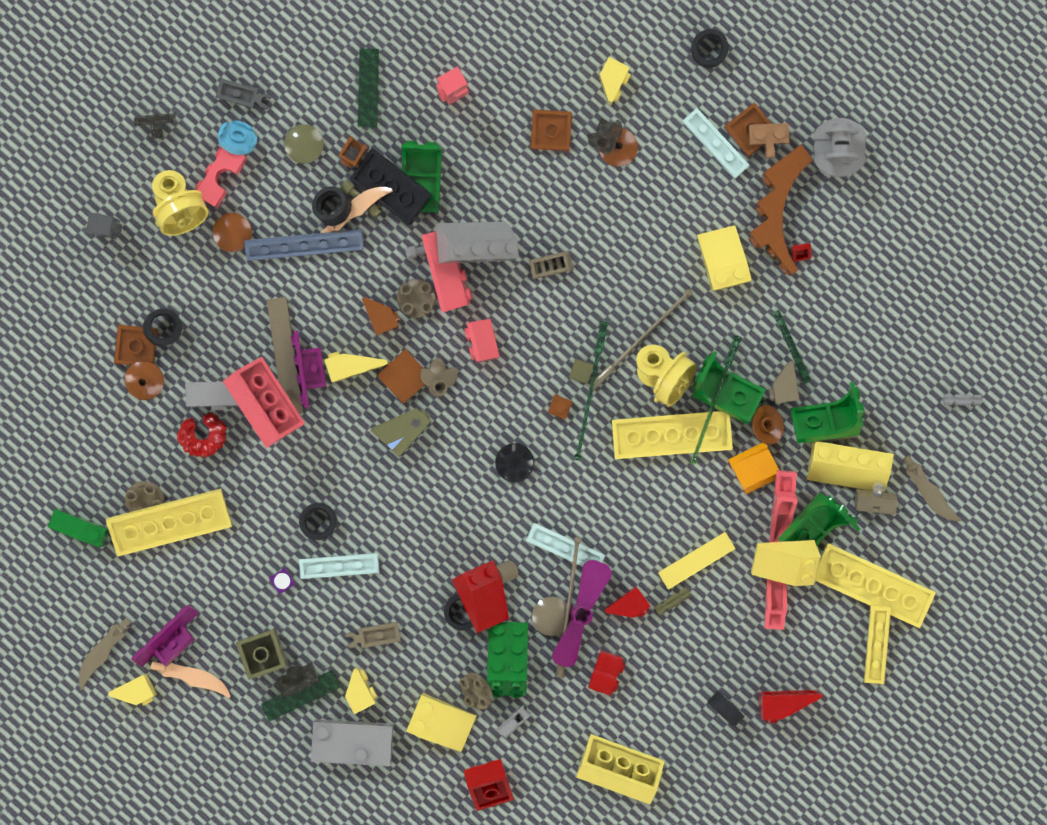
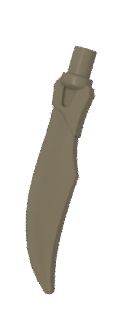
(929, 491)
(101, 651)

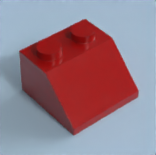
(488, 784)

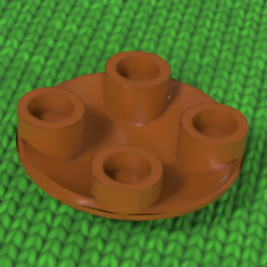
(231, 232)

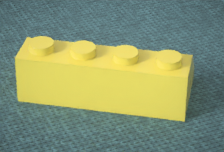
(848, 466)
(620, 769)

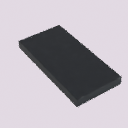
(407, 195)

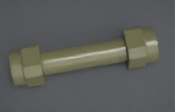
(348, 188)

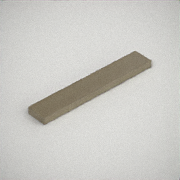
(283, 349)

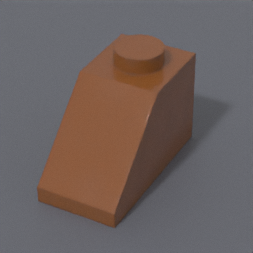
(381, 316)

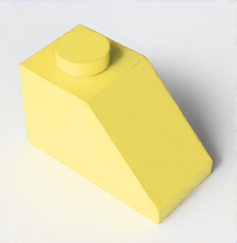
(136, 691)

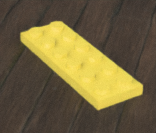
(670, 435)
(169, 522)
(873, 585)

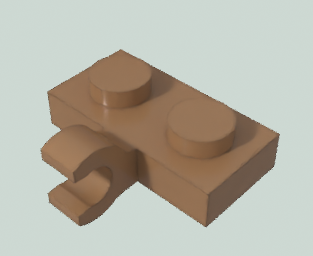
(769, 135)

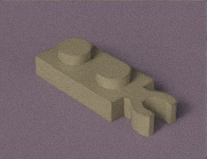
(376, 635)

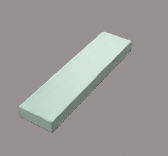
(715, 143)
(561, 545)
(339, 566)

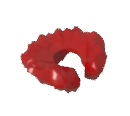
(205, 447)

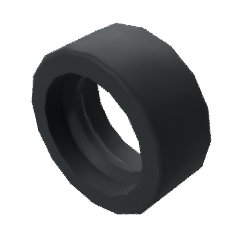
(724, 48)
(320, 199)
(162, 312)
(303, 518)
(448, 617)
(726, 709)

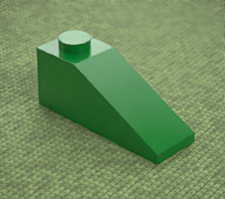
(79, 528)

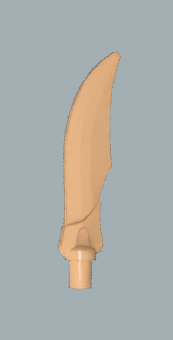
(360, 205)
(192, 676)

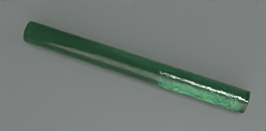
(791, 346)

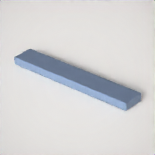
(304, 245)

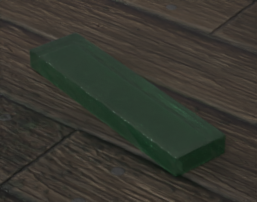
(368, 88)
(279, 705)

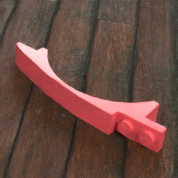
(781, 518)

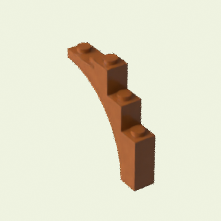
(770, 232)

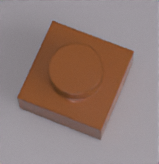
(560, 407)

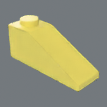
(346, 365)

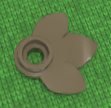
(438, 374)

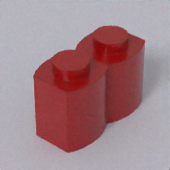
(606, 672)

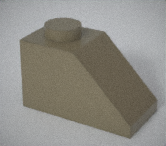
(785, 385)

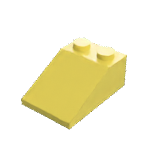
(724, 258)
(787, 562)
(441, 722)

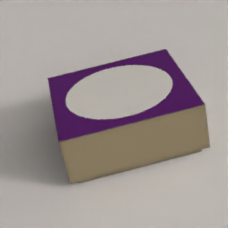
(282, 580)

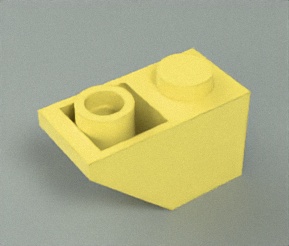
(612, 78)
(358, 692)

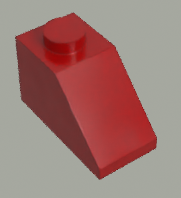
(629, 605)

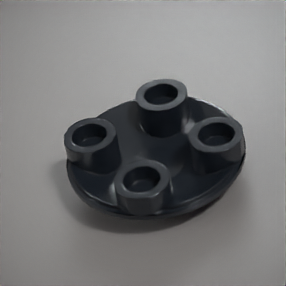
(514, 462)

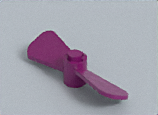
(592, 583)

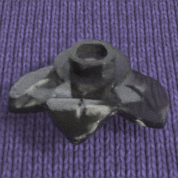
(605, 134)

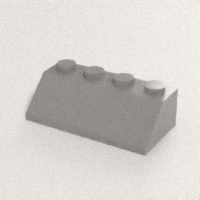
(475, 242)

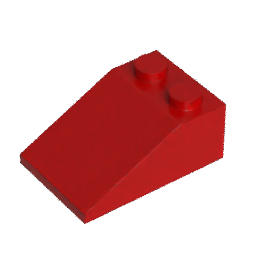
(482, 596)
(781, 704)

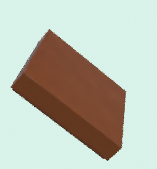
(739, 129)
(551, 130)
(133, 345)
(402, 376)

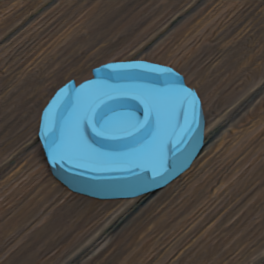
(237, 137)

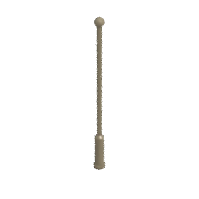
(611, 367)
(577, 540)

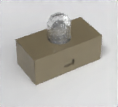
(876, 500)

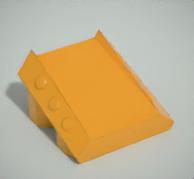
(754, 467)

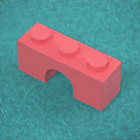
(452, 86)
(209, 187)

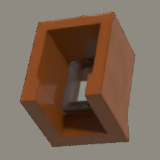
(352, 153)

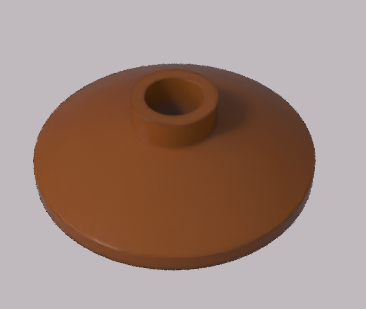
(626, 153)
(148, 372)
(767, 424)

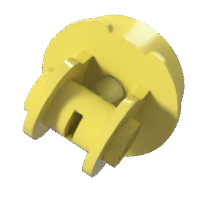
(177, 208)
(667, 375)

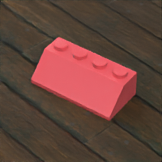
(447, 277)
(263, 402)

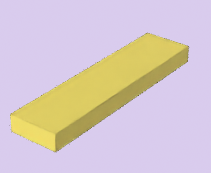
(696, 560)
(877, 644)

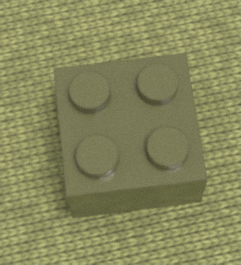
(262, 653)

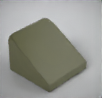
(581, 371)

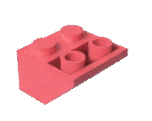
(482, 340)

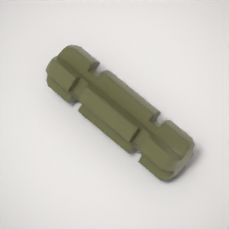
(672, 601)

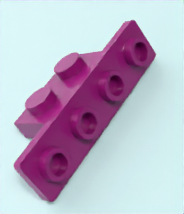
(310, 369)
(169, 640)

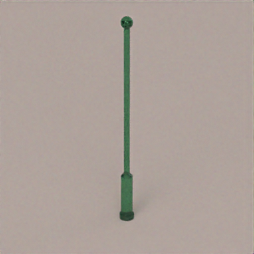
(598, 350)
(728, 363)

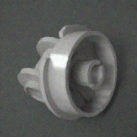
(839, 147)

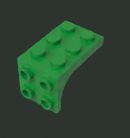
(424, 166)
(737, 396)
(829, 420)
(819, 520)
(507, 659)

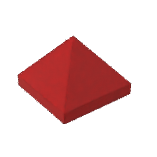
(801, 252)

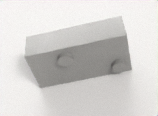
(208, 395)
(352, 742)

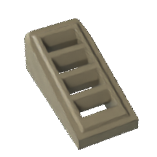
(567, 259)

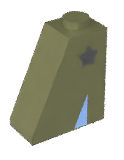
(402, 430)

